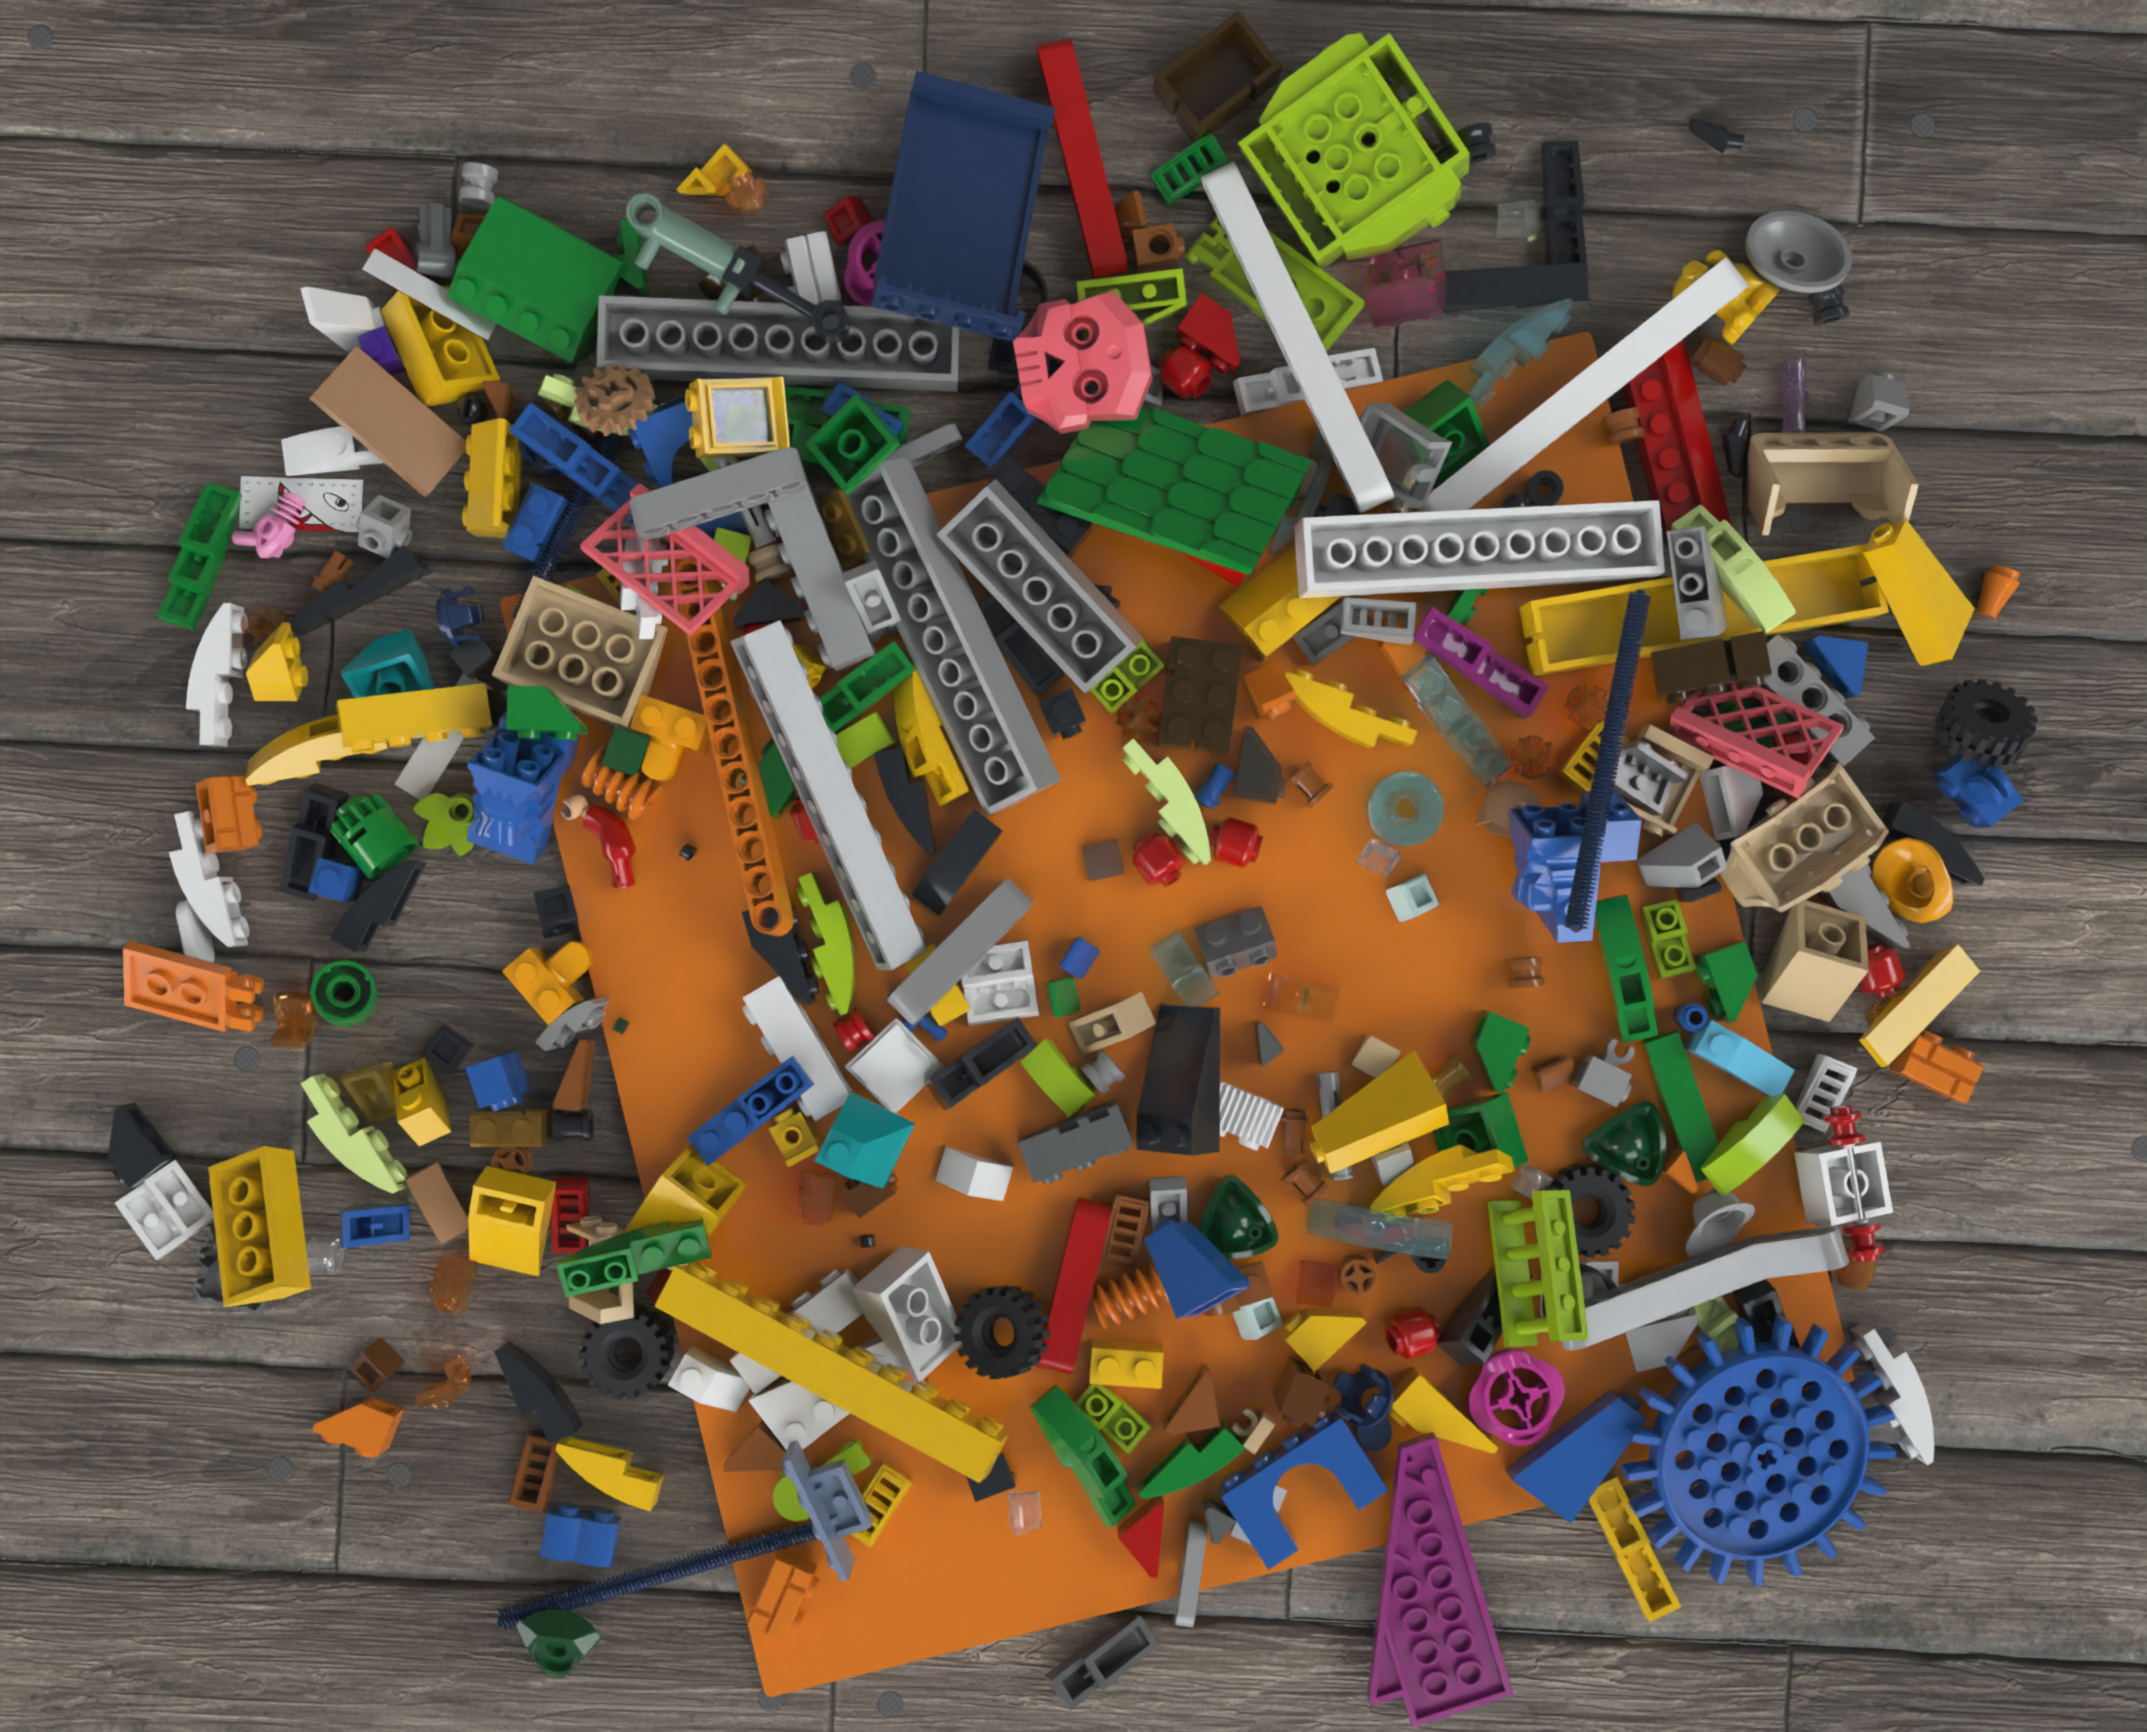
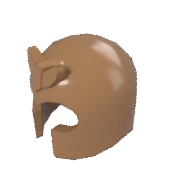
(1498, 802)

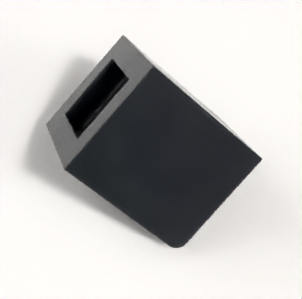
(998, 1480)

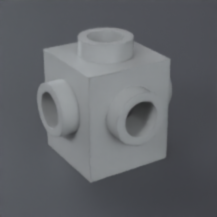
(384, 526)

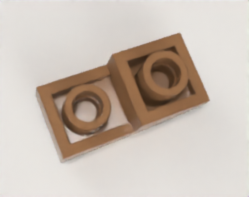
(438, 1201)

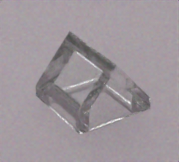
(1024, 1511)

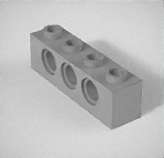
(1825, 700)

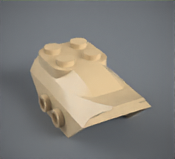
(1804, 844)

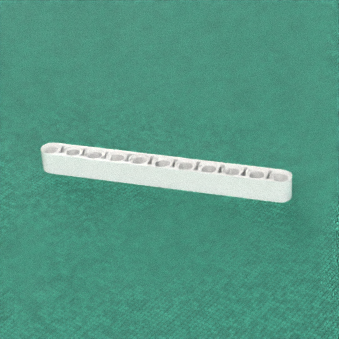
(1297, 338)
(1588, 389)

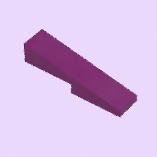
(1480, 664)

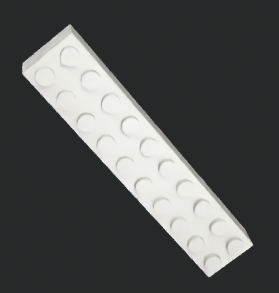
(1478, 549)

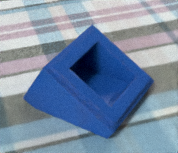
(1079, 958)

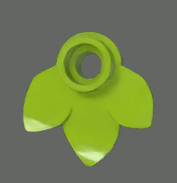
(445, 823)

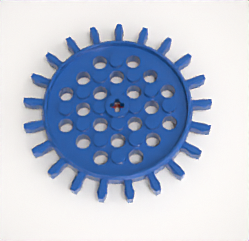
(1758, 1450)

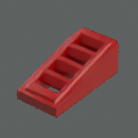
(569, 1192)

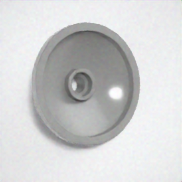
(1798, 251)

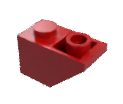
(1211, 332)

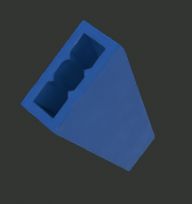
(1578, 1455)

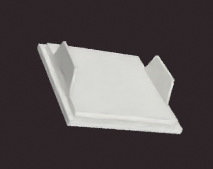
(894, 1066)

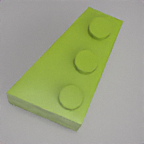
(1147, 295)

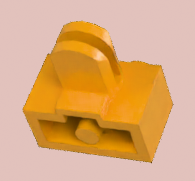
(670, 732)
(549, 980)

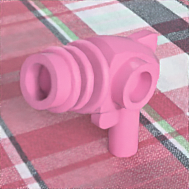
(273, 532)

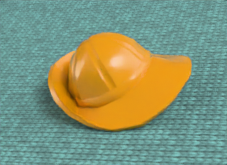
(1913, 880)

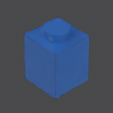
(336, 880)

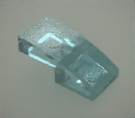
(1183, 970)

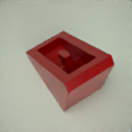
(1143, 1535)

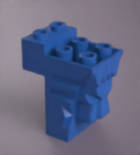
(517, 791)
(1548, 853)

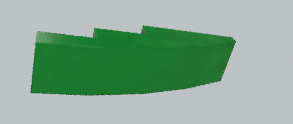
(806, 403)
(201, 556)
(865, 687)

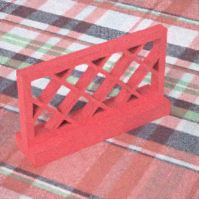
(692, 545)
(1741, 748)

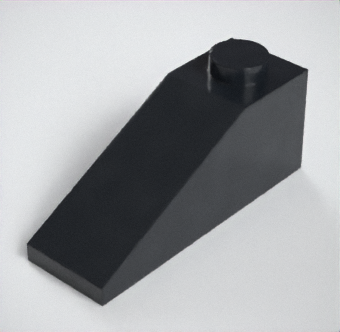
(1474, 1324)

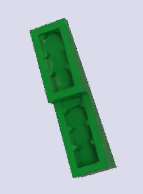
(1681, 1099)

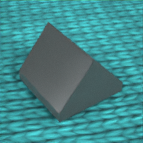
(1218, 1520)

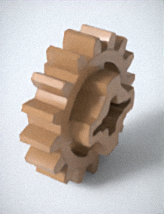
(614, 399)

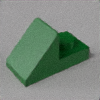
(630, 245)

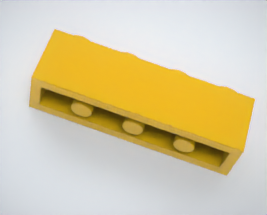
(414, 715)

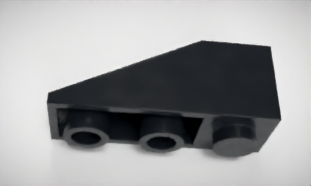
(785, 955)

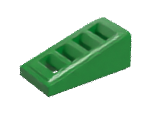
(1196, 150)

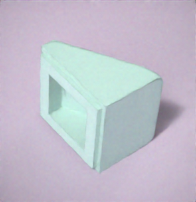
(1412, 898)
(1257, 1319)

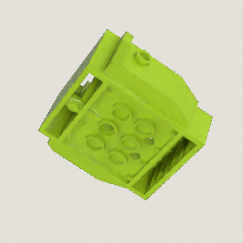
(1385, 187)

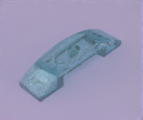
(1285, 531)
(1380, 1229)

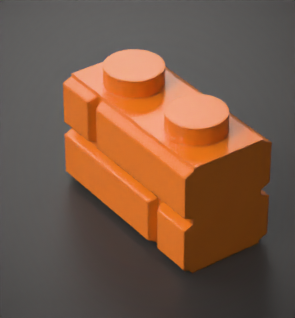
(228, 814)
(1938, 1067)
(781, 1595)

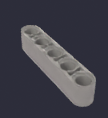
(718, 493)
(960, 951)

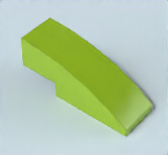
(1752, 1143)

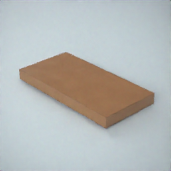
(390, 421)

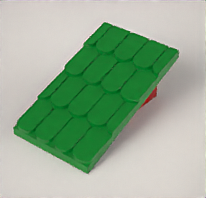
(1179, 487)

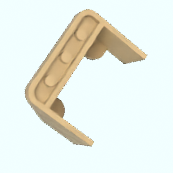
(1828, 469)

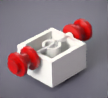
(1846, 1183)

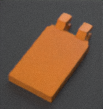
(189, 989)

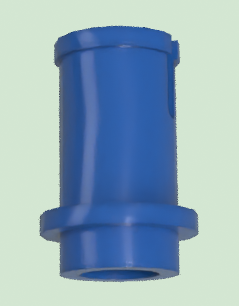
(1214, 786)
(1698, 1018)

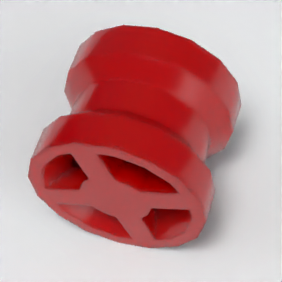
(853, 1029)

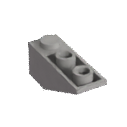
(1696, 584)
(1861, 897)

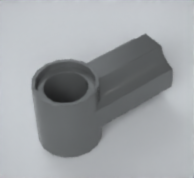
(433, 249)

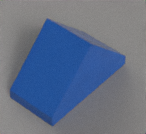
(1840, 661)
(374, 1224)

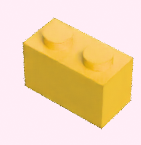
(1126, 1364)

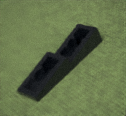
(1563, 203)
(1516, 286)
(343, 598)

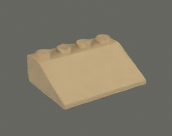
(580, 652)

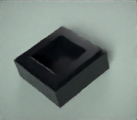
(448, 1049)

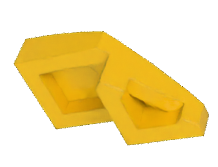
(715, 174)

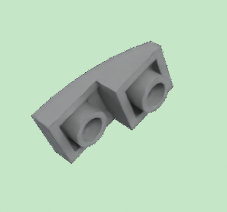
(578, 1018)

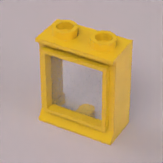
(737, 416)

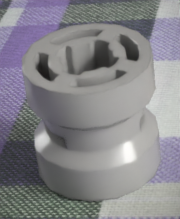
(478, 185)

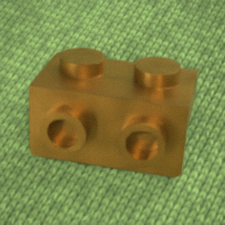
(844, 527)

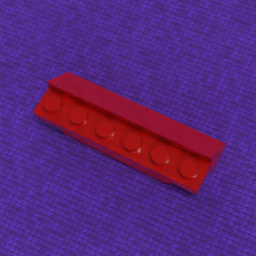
(1676, 440)

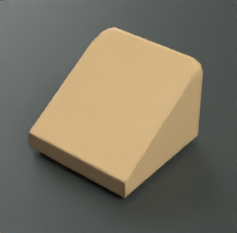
(1375, 1056)

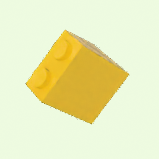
(690, 1193)

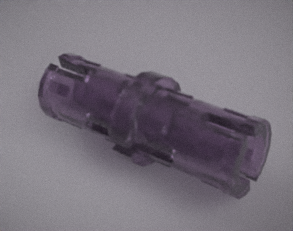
(1794, 396)

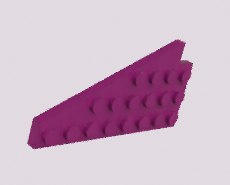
(1432, 1616)

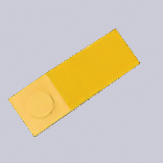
(1430, 1411)

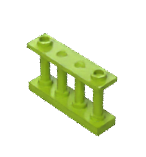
(1558, 1263)

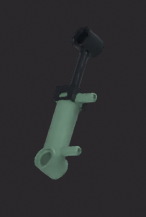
(732, 264)

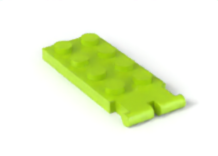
(1324, 298)

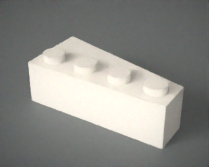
(802, 1415)

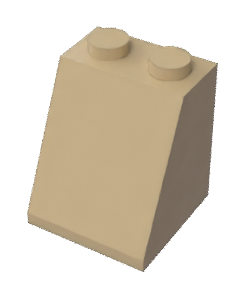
(1816, 961)

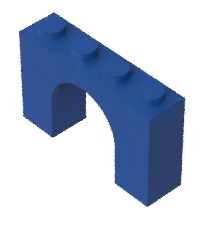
(660, 440)
(1324, 1444)

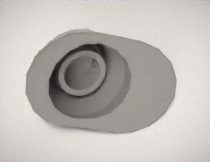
(1716, 1222)

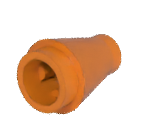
(1996, 589)

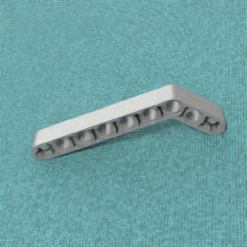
(1708, 1278)

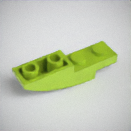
(837, 957)

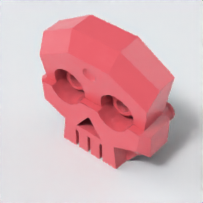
(1111, 358)

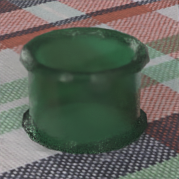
(621, 1025)

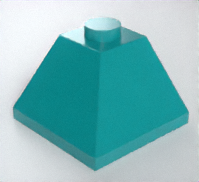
(388, 667)
(865, 1141)

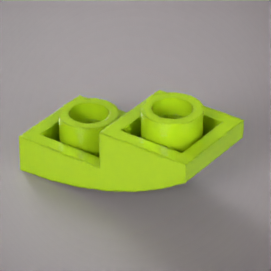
(1128, 677)
(863, 740)
(1667, 939)
(1057, 1078)
(1114, 1416)

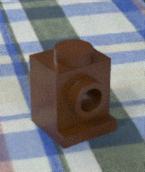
(866, 1197)

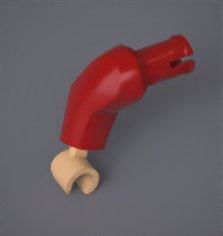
(613, 833)

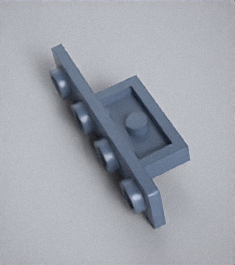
(832, 1504)

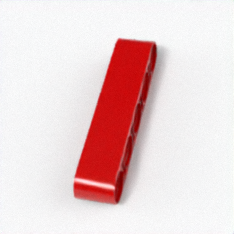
(1075, 1284)

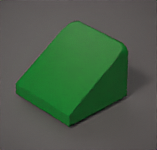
(1063, 997)

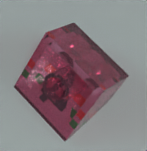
(1406, 284)

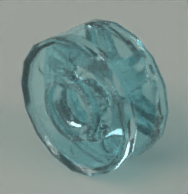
(1427, 806)

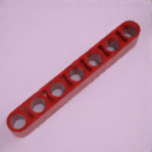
(1082, 159)

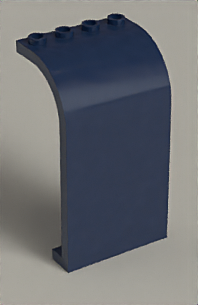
(961, 207)

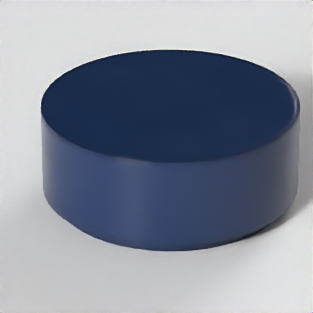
(1375, 1437)

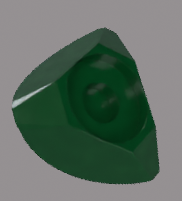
(1630, 1144)
(1237, 1221)
(557, 1640)

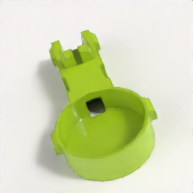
(785, 1492)

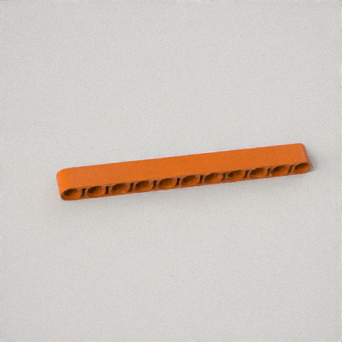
(742, 760)

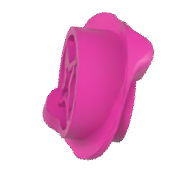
(856, 280)
(1550, 1385)

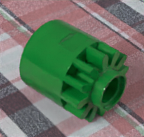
(373, 834)
(336, 978)

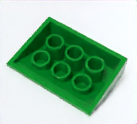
(536, 280)

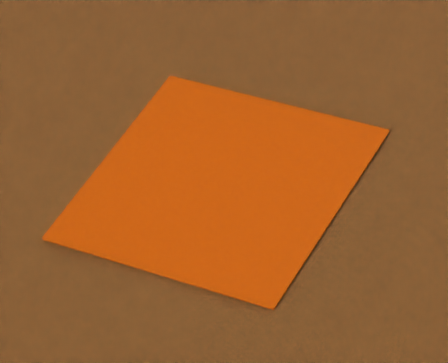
(682, 961)

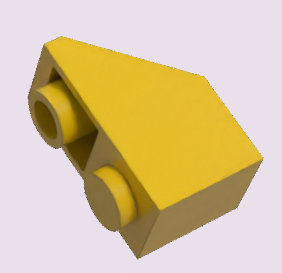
(277, 668)
(420, 1102)

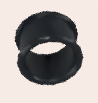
(687, 852)
(867, 1241)

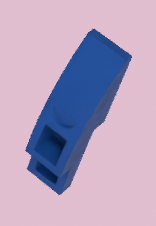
(750, 1110)

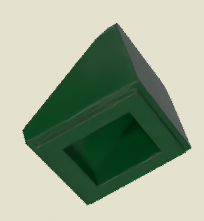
(625, 750)

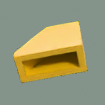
(1321, 1333)

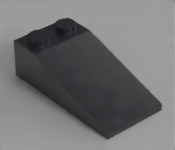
(1182, 1083)

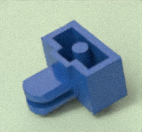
(1980, 792)

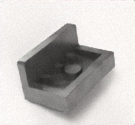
(1646, 776)
(1236, 942)

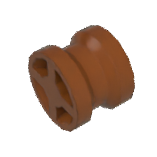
(1624, 426)
(1525, 972)
(505, 1159)
(1359, 1281)

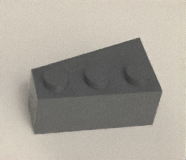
(1075, 1142)

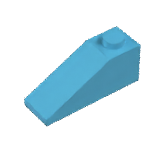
(1739, 1058)

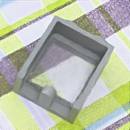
(1406, 452)

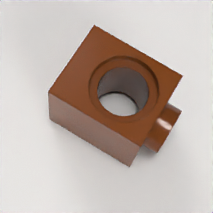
(1145, 259)

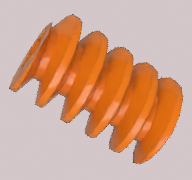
(619, 786)
(1128, 1296)

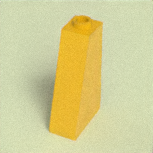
(1919, 592)
(1380, 1116)

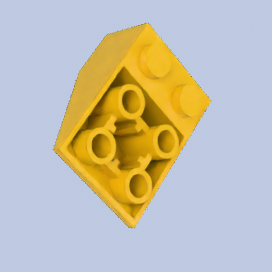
(510, 1220)

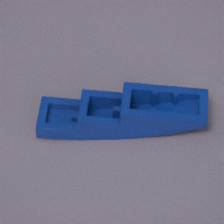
(1004, 427)
(573, 458)

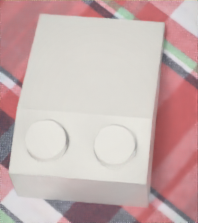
(910, 1310)

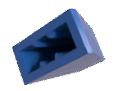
(1192, 1269)

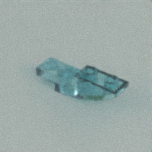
(1519, 342)
(1455, 721)

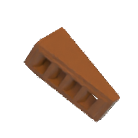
(575, 1085)
(1129, 1201)
(545, 1490)

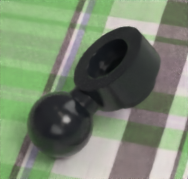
(1532, 496)

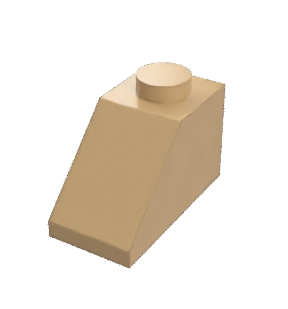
(1112, 1023)

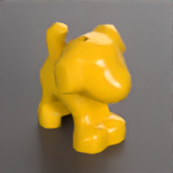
(1744, 307)

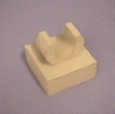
(1257, 1431)

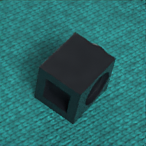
(556, 911)

